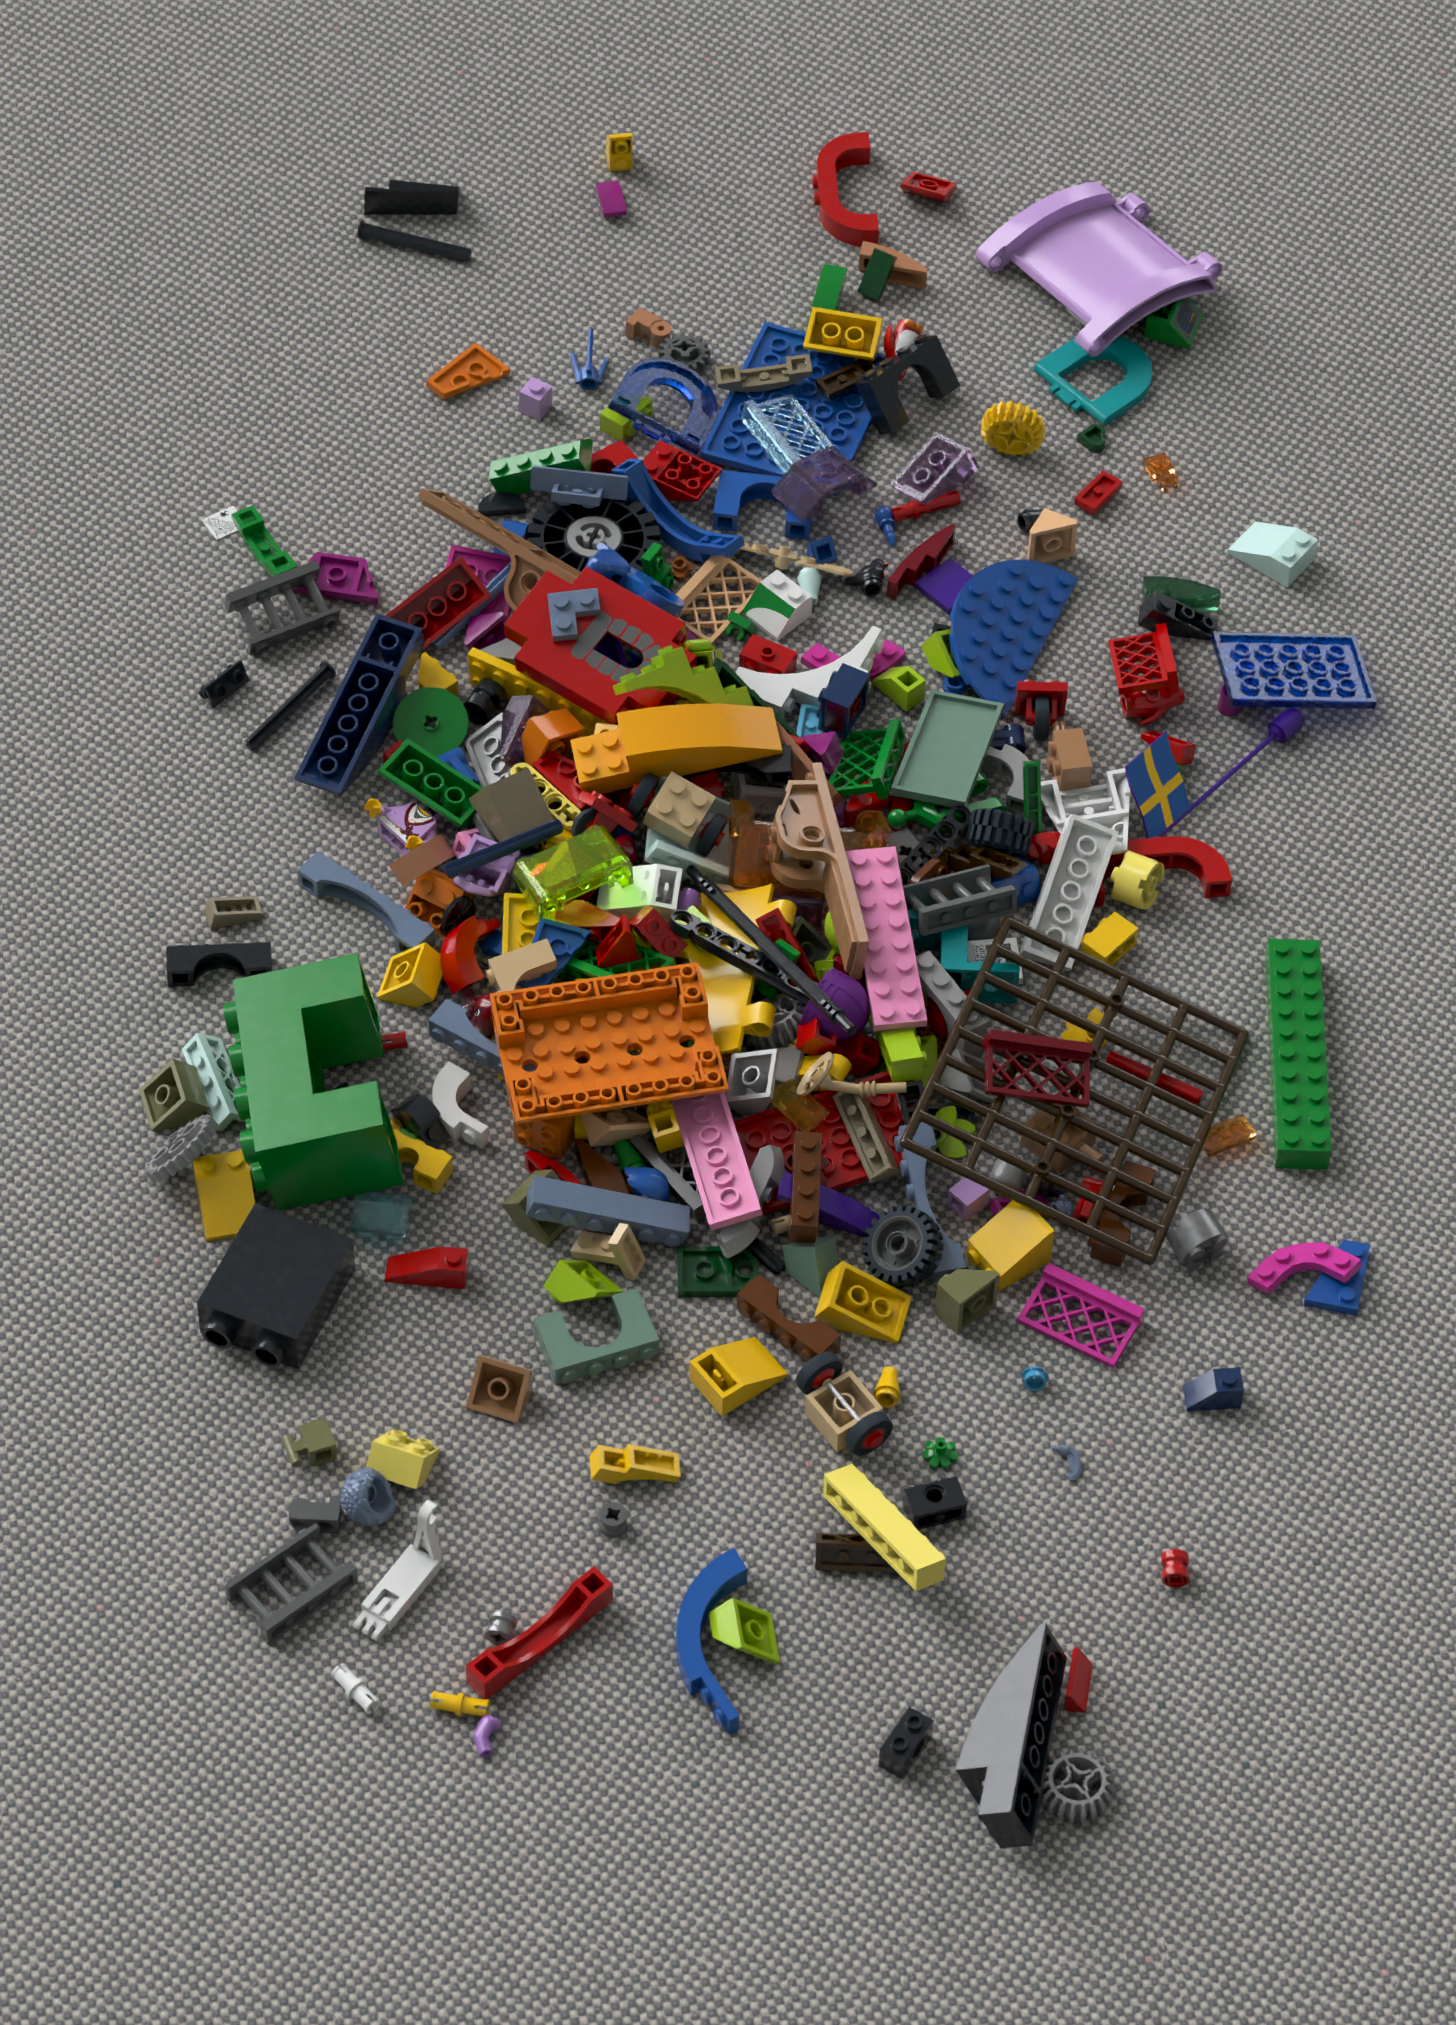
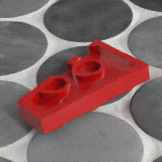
(563, 776)

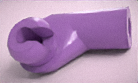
(482, 1732)

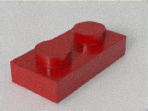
(1098, 492)

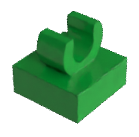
(740, 623)

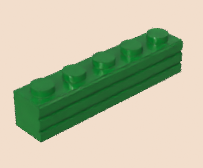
(1032, 794)

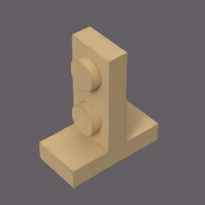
(614, 1249)

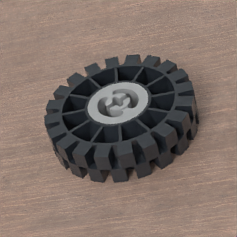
(571, 531)

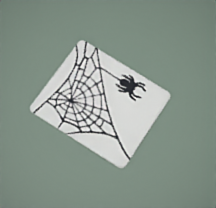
(221, 523)

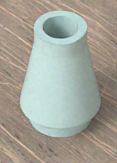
(810, 581)

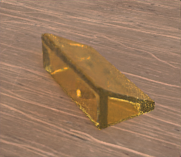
(801, 1110)

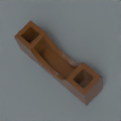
(805, 1186)
(1111, 1223)
(760, 1302)

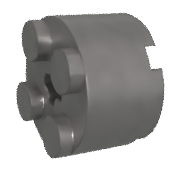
(1197, 1239)

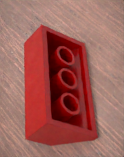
(442, 601)

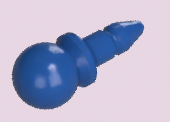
(885, 521)

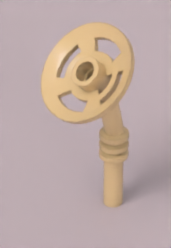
(818, 1077)

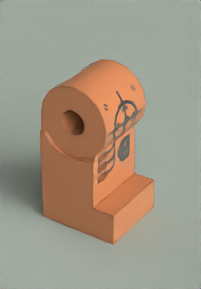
(647, 327)

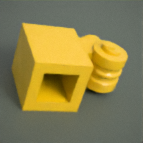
(664, 1126)

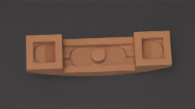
(422, 859)

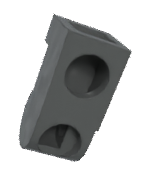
(306, 1513)

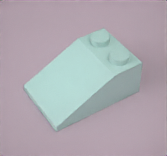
(1276, 550)

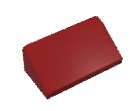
(1078, 1682)

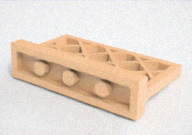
(701, 581)

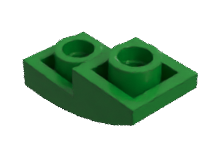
(654, 566)

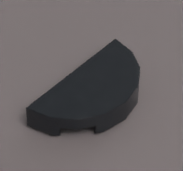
(501, 504)

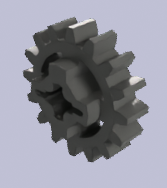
(686, 350)

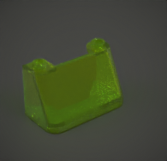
(571, 870)

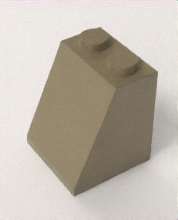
(512, 805)

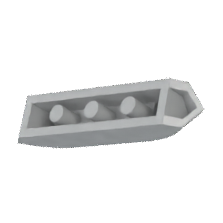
(766, 1176)

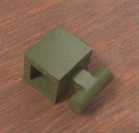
(315, 1442)

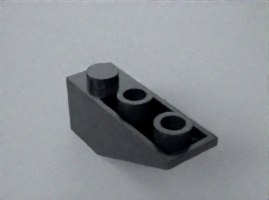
(1179, 618)

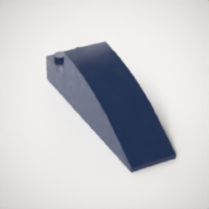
(362, 706)

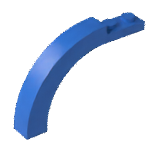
(673, 527)
(705, 1592)

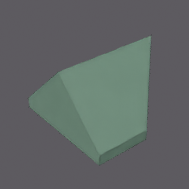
(811, 1261)

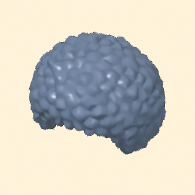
(368, 1497)

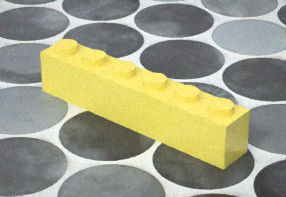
(884, 1527)

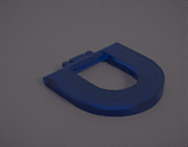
(679, 377)

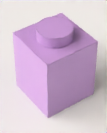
(535, 398)
(967, 1198)

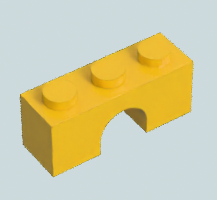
(431, 1165)

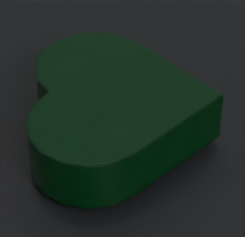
(1092, 438)

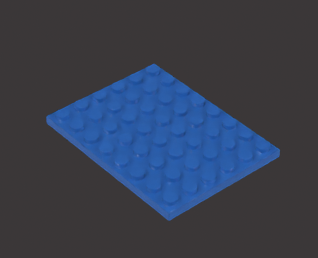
(840, 419)

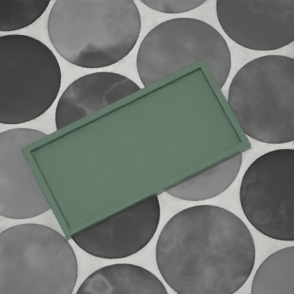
(947, 749)

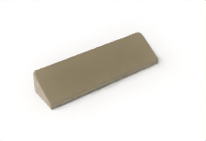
(866, 1136)

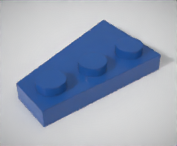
(564, 942)

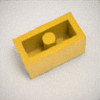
(1110, 939)

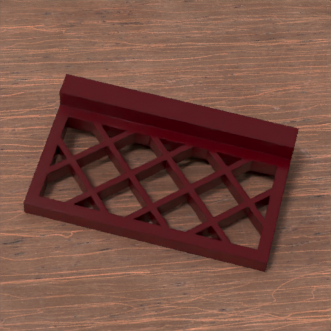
(1037, 1047)

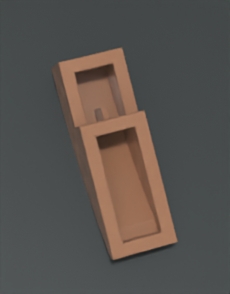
(905, 271)

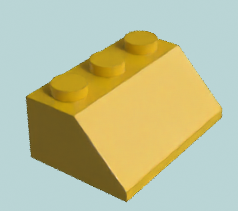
(843, 333)

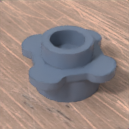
(1063, 1206)

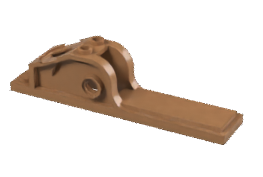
(527, 560)
(809, 834)

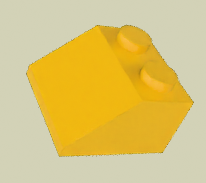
(412, 977)

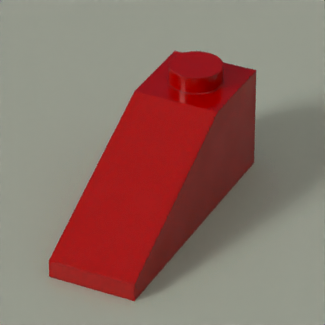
(430, 1267)

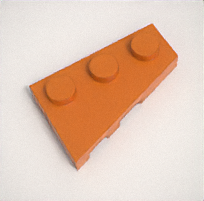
(467, 372)

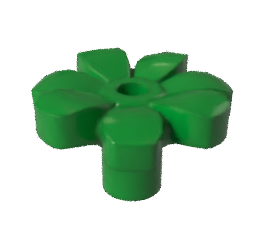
(940, 1453)

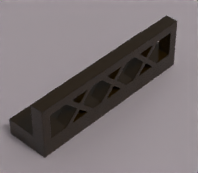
(848, 1553)

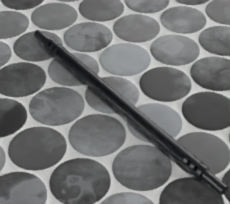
(771, 950)

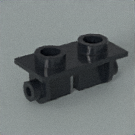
(225, 684)

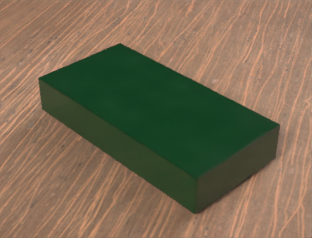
(877, 274)

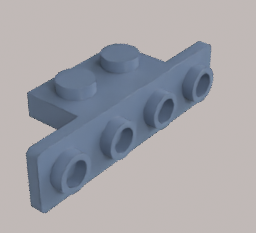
(578, 486)

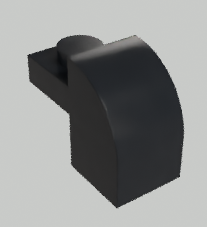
(421, 1116)

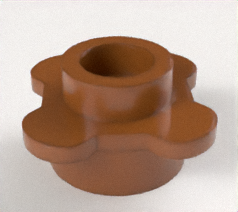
(681, 567)

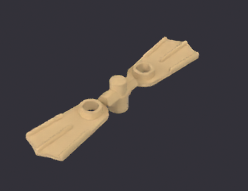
(784, 557)

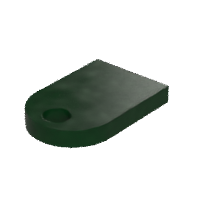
(707, 1273)

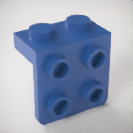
(1025, 882)

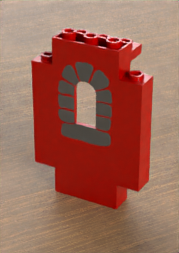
(573, 665)

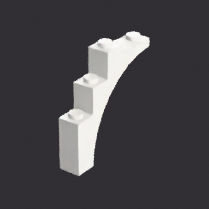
(783, 690)

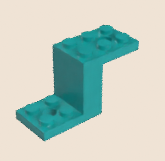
(953, 957)

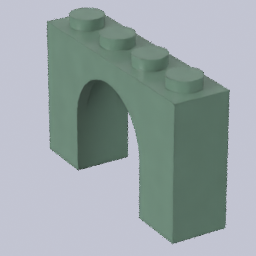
(572, 1360)

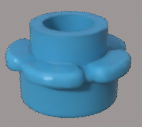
(1035, 1378)

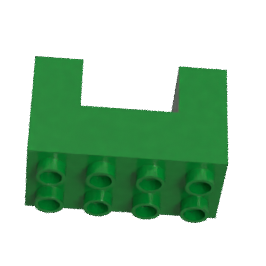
(298, 1136)

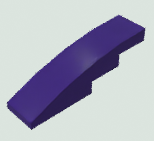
(835, 1208)

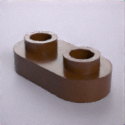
(932, 869)

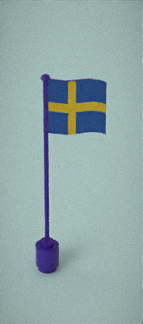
(1160, 787)

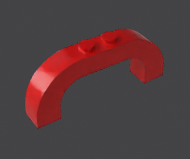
(839, 222)
(1179, 853)

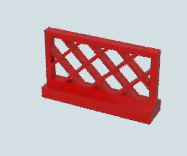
(1161, 658)

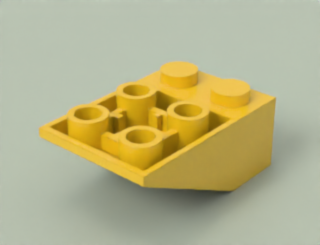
(734, 1373)

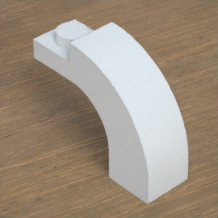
(447, 1091)

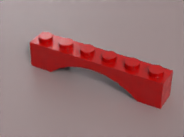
(505, 1662)

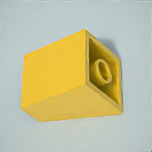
(1012, 1244)

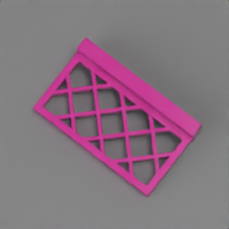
(1089, 1295)

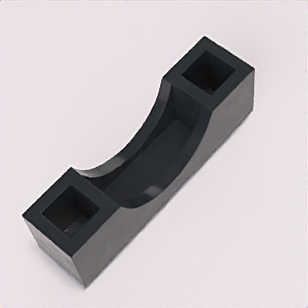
(189, 962)

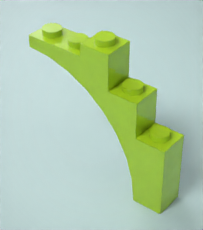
(673, 674)

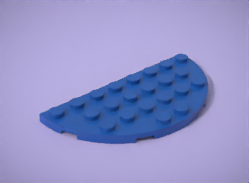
(1004, 622)

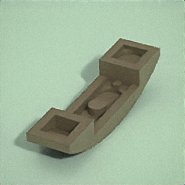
(764, 378)

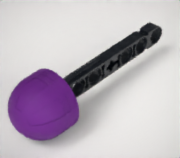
(837, 985)

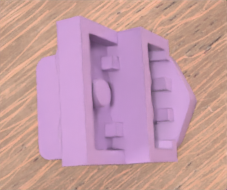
(490, 878)

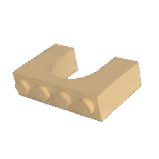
(520, 965)

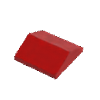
(928, 187)

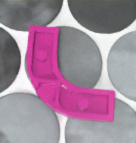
(889, 657)
(1303, 1257)

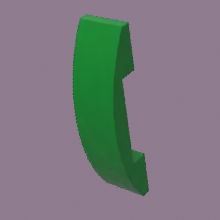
(260, 542)

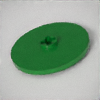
(436, 705)

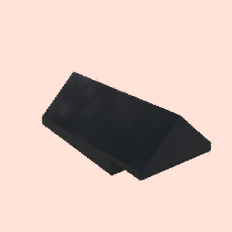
(411, 199)

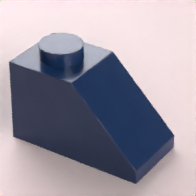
(1215, 1390)

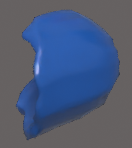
(648, 1182)

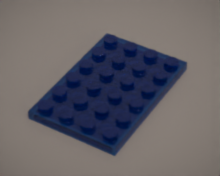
(1293, 670)

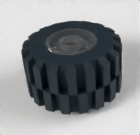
(1001, 831)

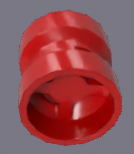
(1175, 1568)

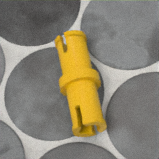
(459, 1704)

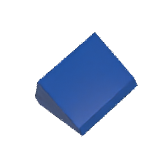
(822, 550)

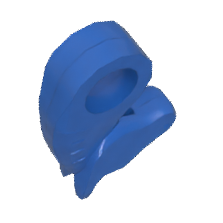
(615, 568)

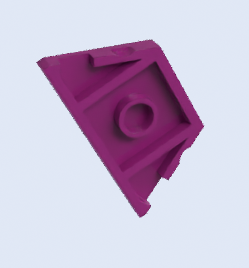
(343, 578)

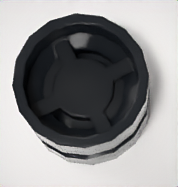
(485, 701)

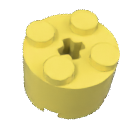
(1137, 880)

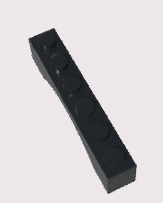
(770, 770)

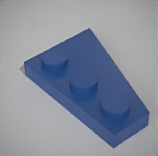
(1336, 1295)

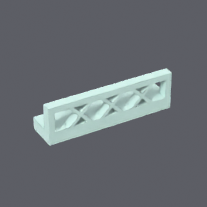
(213, 1079)

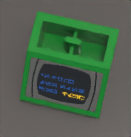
(1174, 323)

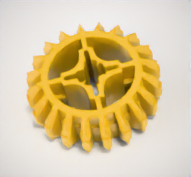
(1013, 428)

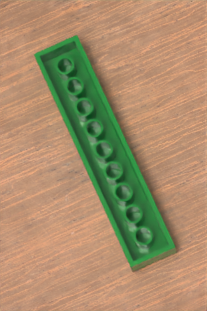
(1297, 1054)

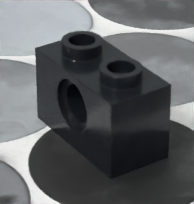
(926, 1514)
(905, 1743)

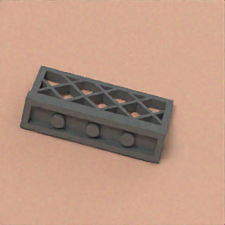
(679, 1188)

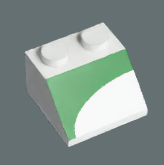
(778, 605)

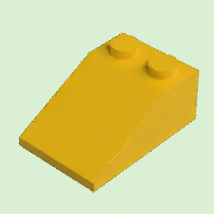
(223, 1193)
(862, 1304)

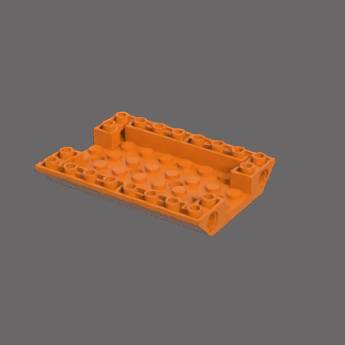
(604, 1022)

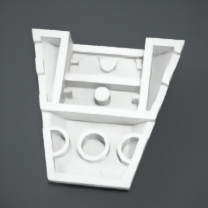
(1100, 804)

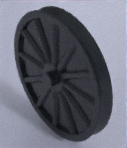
(456, 913)

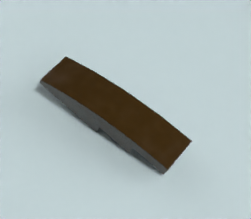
(965, 858)

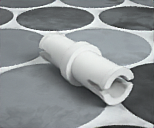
(355, 1688)

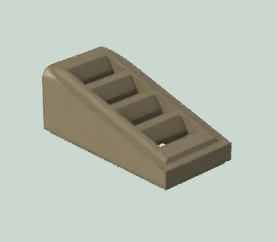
(217, 907)

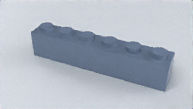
(605, 1209)

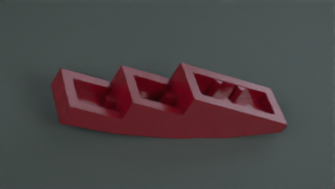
(921, 559)

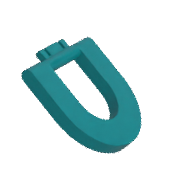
(1113, 402)

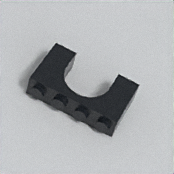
(880, 385)

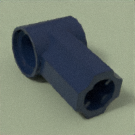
(1011, 735)

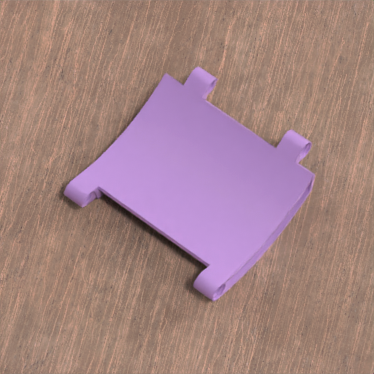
(1098, 260)

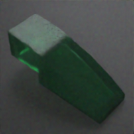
(1189, 592)

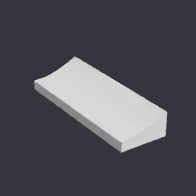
(1070, 887)

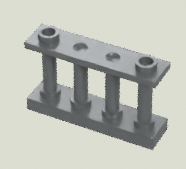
(284, 584)
(961, 911)
(296, 1608)

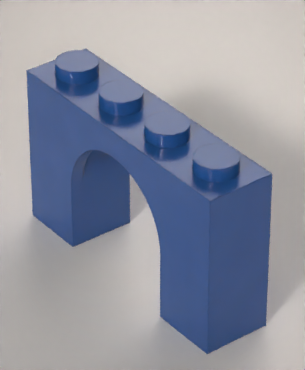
(740, 488)

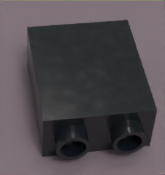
(275, 1287)

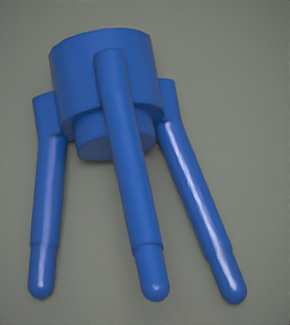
(588, 376)

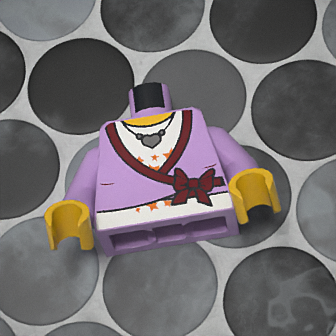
(404, 825)

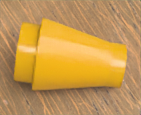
(887, 1389)

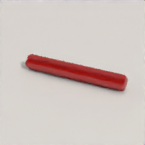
(1165, 1082)

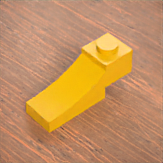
(633, 1463)

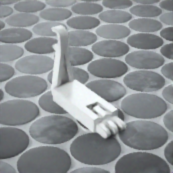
(404, 1579)

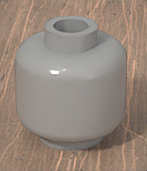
(1008, 1175)

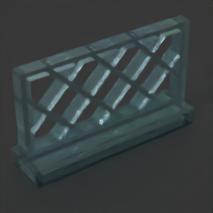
(775, 440)

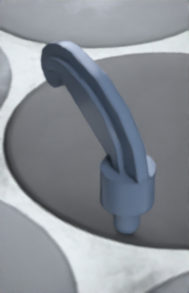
(1073, 1460)

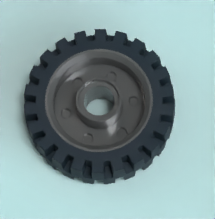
(920, 1249)

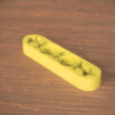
(551, 795)

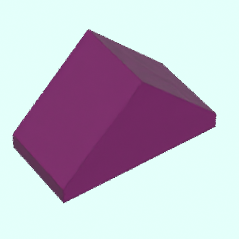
(485, 630)
(824, 749)

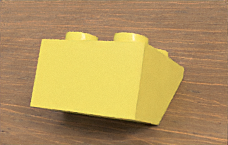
(402, 1458)

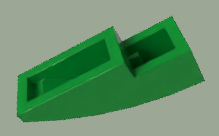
(829, 288)

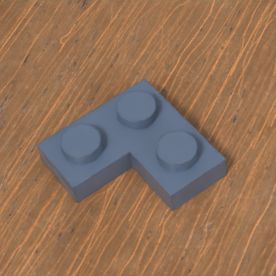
(567, 606)

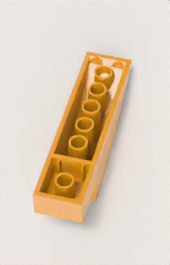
(674, 740)

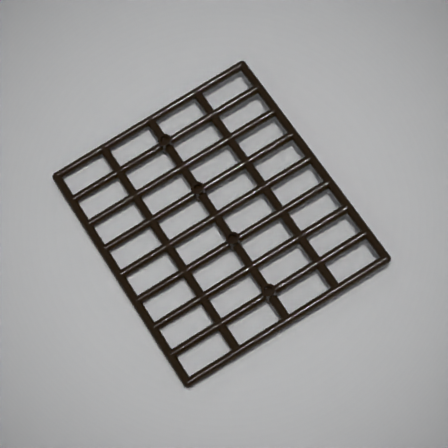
(1066, 1113)

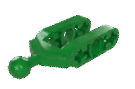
(928, 816)

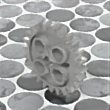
(181, 1148)

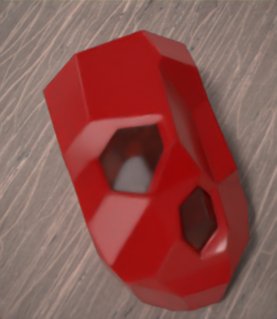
(1043, 847)

